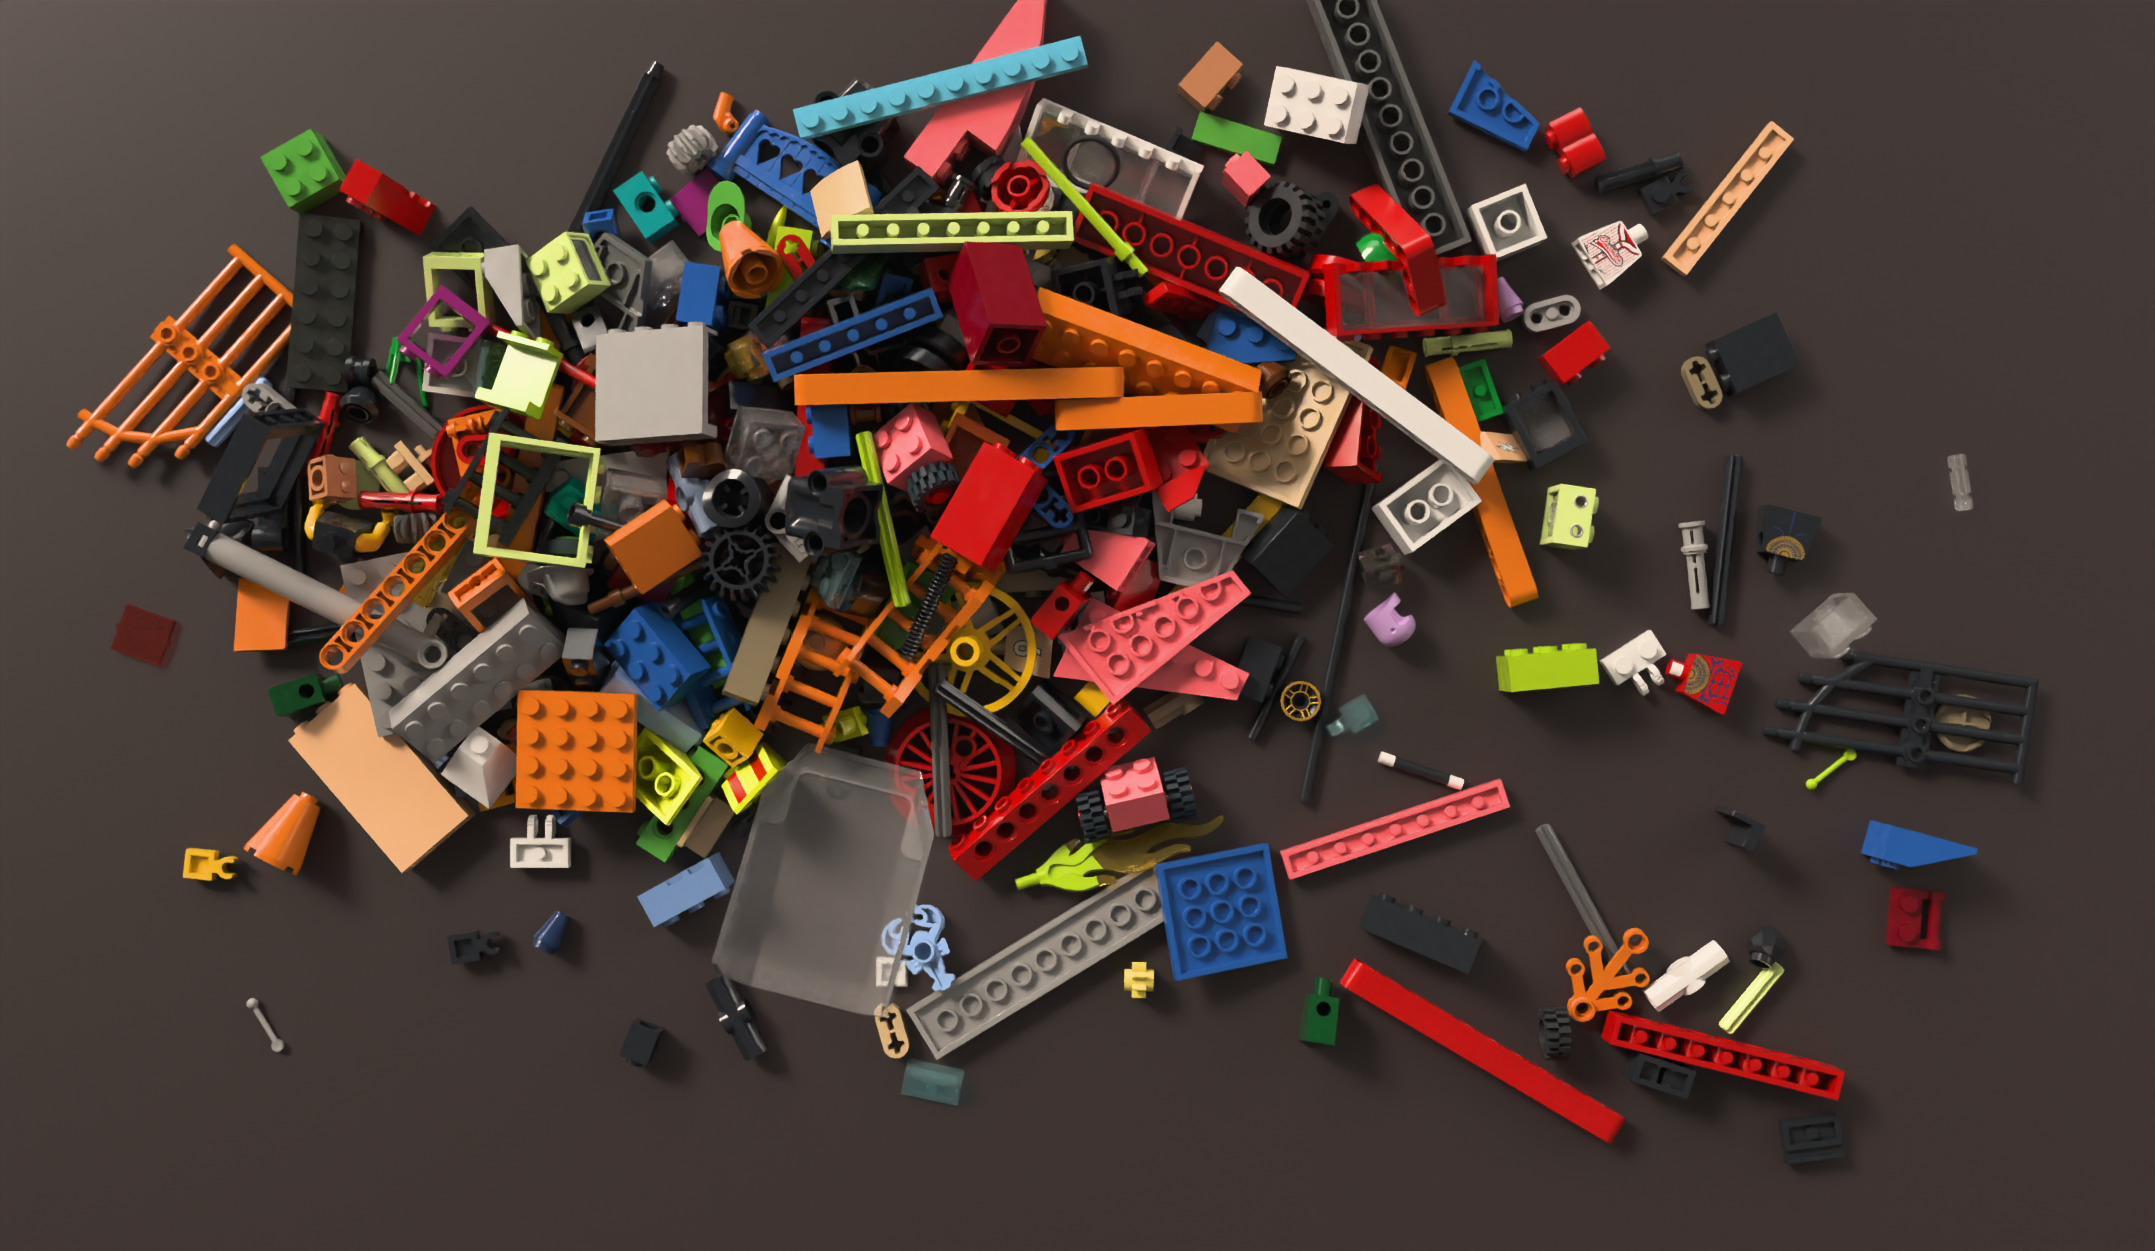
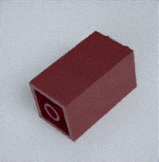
(996, 304)

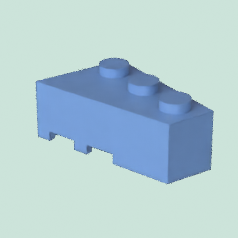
(687, 890)

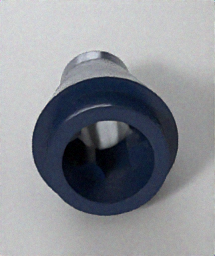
(550, 935)

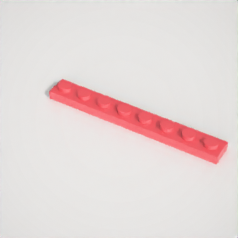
(1394, 829)

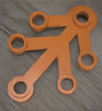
(1605, 978)

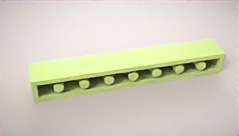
(949, 231)

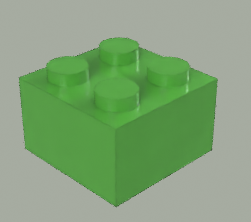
(305, 171)

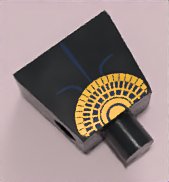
(1784, 536)

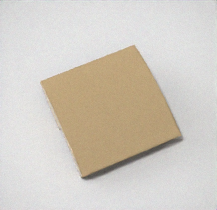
(841, 194)

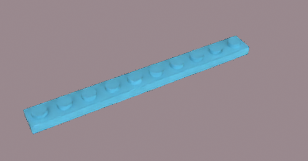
(940, 88)

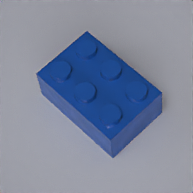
(704, 298)
(657, 656)

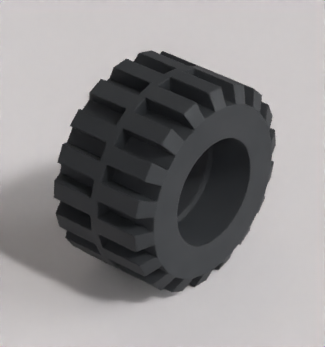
(1302, 229)

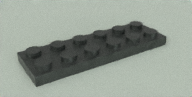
(323, 302)

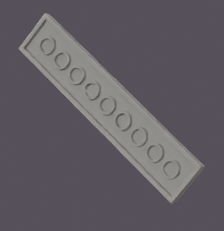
(1039, 962)

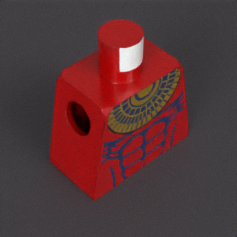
(1063, 605)
(1705, 680)

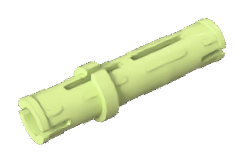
(1456, 343)
(378, 467)

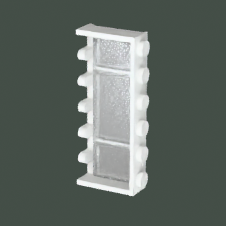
(1146, 170)

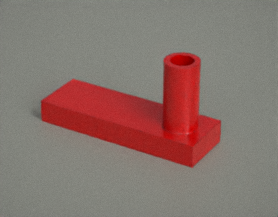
(1180, 301)

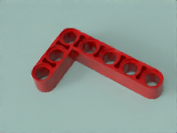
(1406, 242)

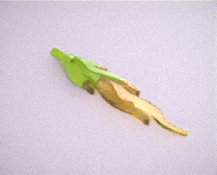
(1068, 870)

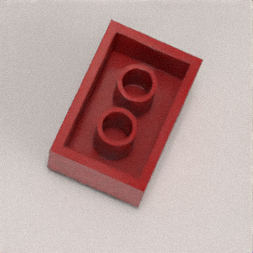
(1108, 470)

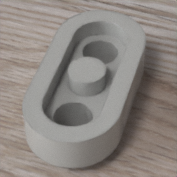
(1549, 313)

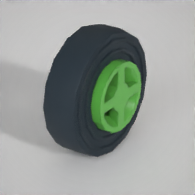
(566, 547)

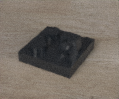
(469, 235)

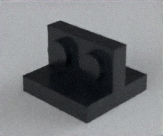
(1049, 716)

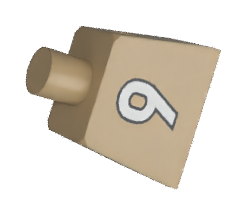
(1015, 651)

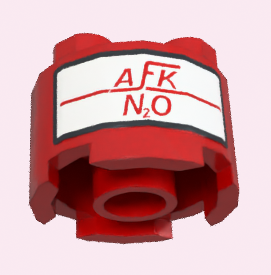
(1022, 188)

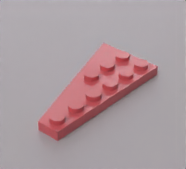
(1138, 641)
(1186, 672)

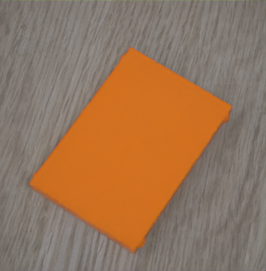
(260, 619)

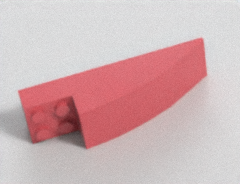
(986, 119)

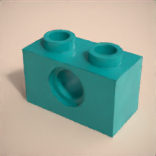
(635, 194)

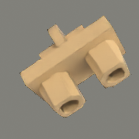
(404, 458)

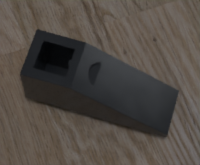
(1112, 520)

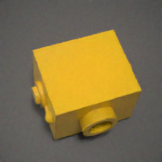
(733, 737)

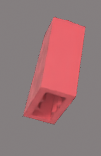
(1114, 557)

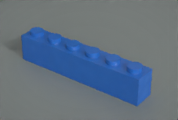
(852, 334)

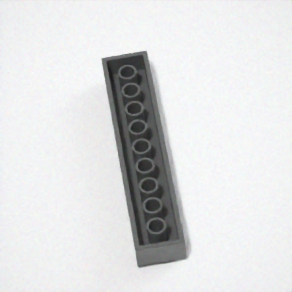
(1391, 120)

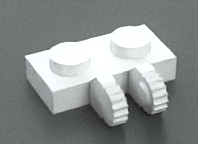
(1633, 658)
(540, 852)

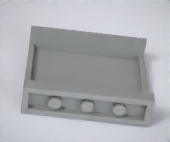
(653, 385)

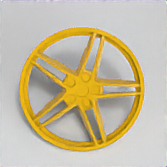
(971, 651)

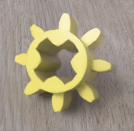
(1138, 980)

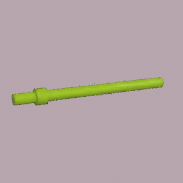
(1123, 250)

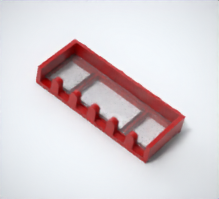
(1374, 299)

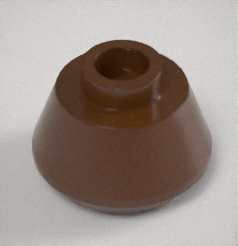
(1273, 379)

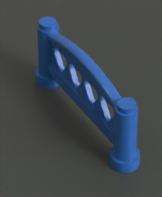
(742, 159)

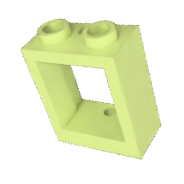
(457, 260)

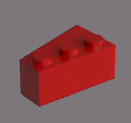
(386, 198)

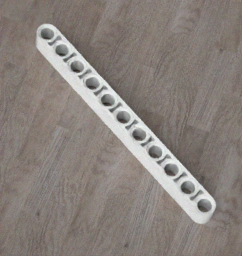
(1356, 375)

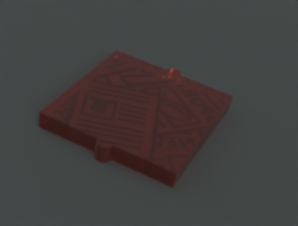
(143, 634)

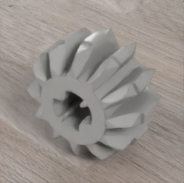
(692, 149)

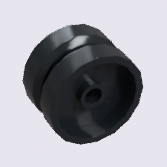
(931, 351)

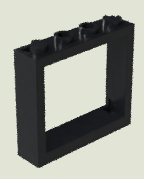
(299, 436)

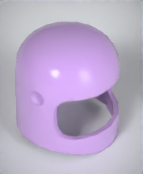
(1388, 625)

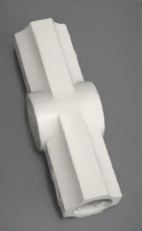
(1686, 975)

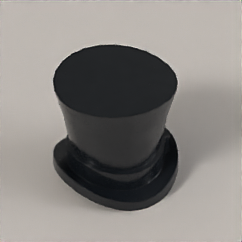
(736, 499)

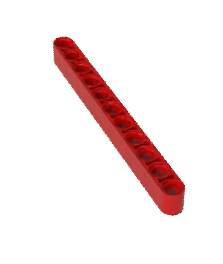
(1482, 1051)

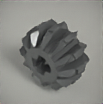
(412, 527)

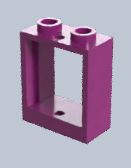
(433, 367)

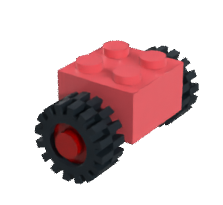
(916, 455)
(1135, 799)

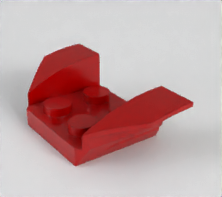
(1178, 461)

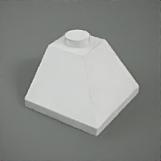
(462, 382)
(482, 767)

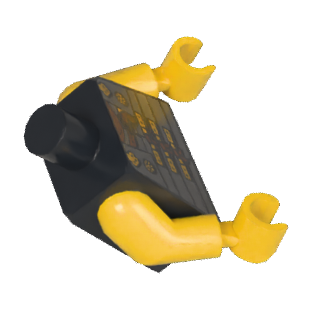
(346, 534)

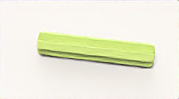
(1750, 998)

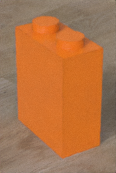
(654, 546)

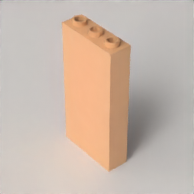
(380, 779)

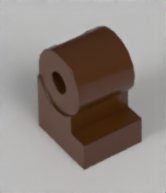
(700, 460)

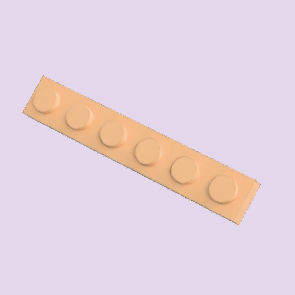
(1727, 198)

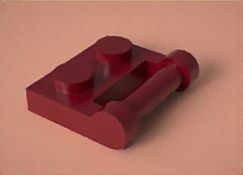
(1906, 914)

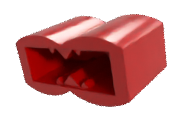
(1574, 143)

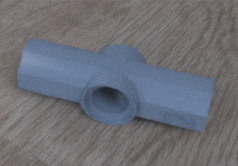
(689, 498)

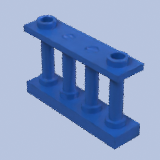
(727, 639)

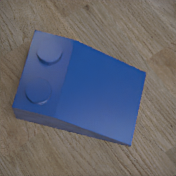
(1898, 846)

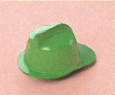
(724, 206)

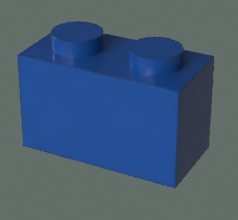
(831, 432)

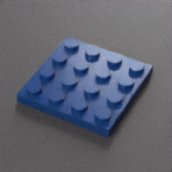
(1220, 911)

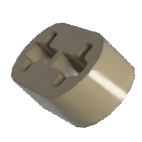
(1708, 381)

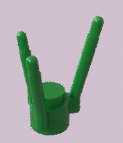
(397, 357)

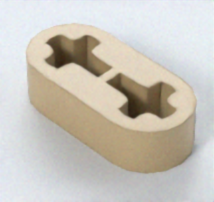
(886, 1033)

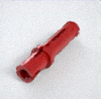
(329, 414)
(428, 503)

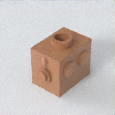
(332, 479)

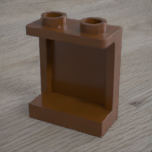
(580, 408)

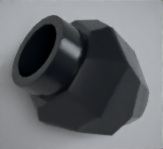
(1766, 947)

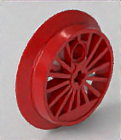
(1003, 760)

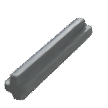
(407, 404)

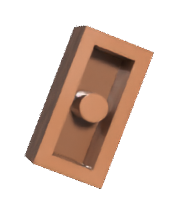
(1210, 78)

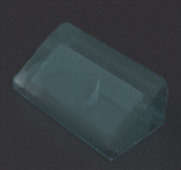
(932, 1082)

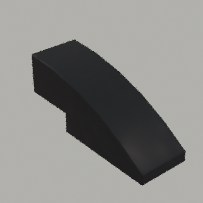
(756, 396)

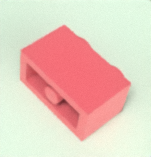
(1244, 178)

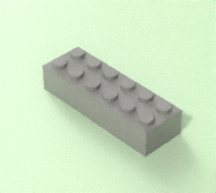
(478, 680)

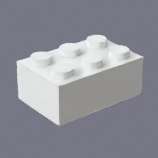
(1316, 105)

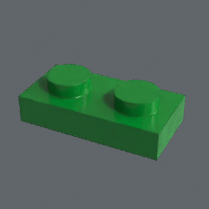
(1481, 390)

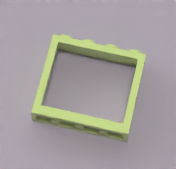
(591, 497)

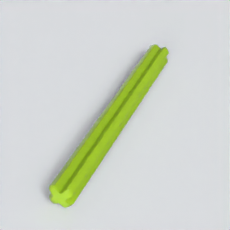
(887, 534)

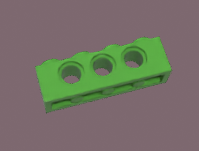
(664, 844)

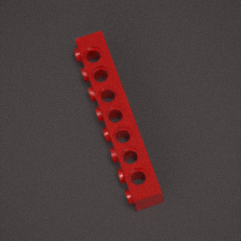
(1045, 803)
(1723, 1054)

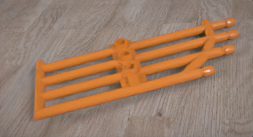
(199, 360)

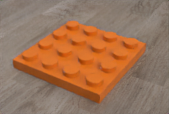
(576, 750)

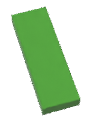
(1236, 138)

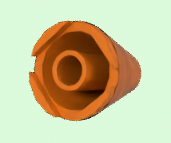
(749, 261)
(287, 833)

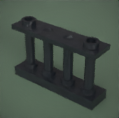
(520, 502)

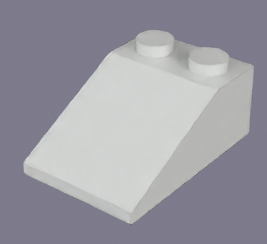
(1425, 506)

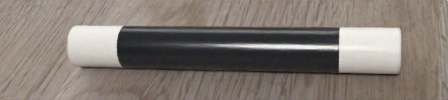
(1420, 770)

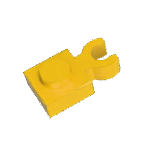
(205, 864)

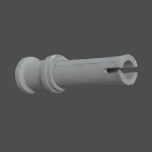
(1698, 599)

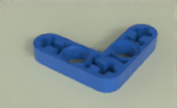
(1061, 506)

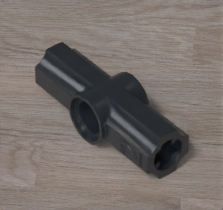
(737, 1017)

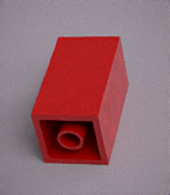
(990, 505)

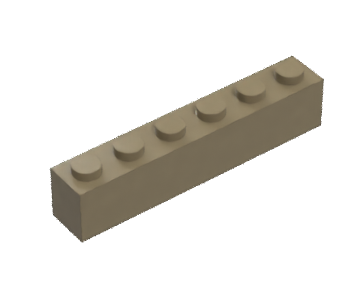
(767, 630)

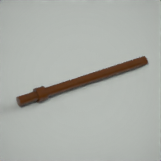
(619, 597)

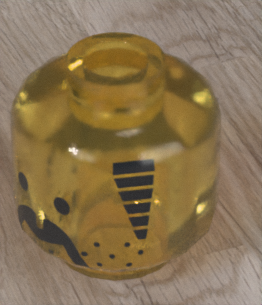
(746, 358)

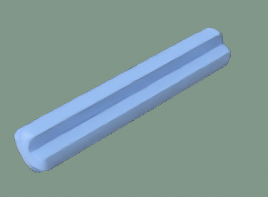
(232, 418)

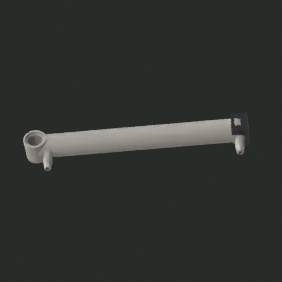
(311, 594)

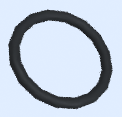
(1107, 144)

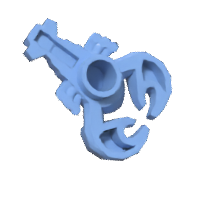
(927, 950)

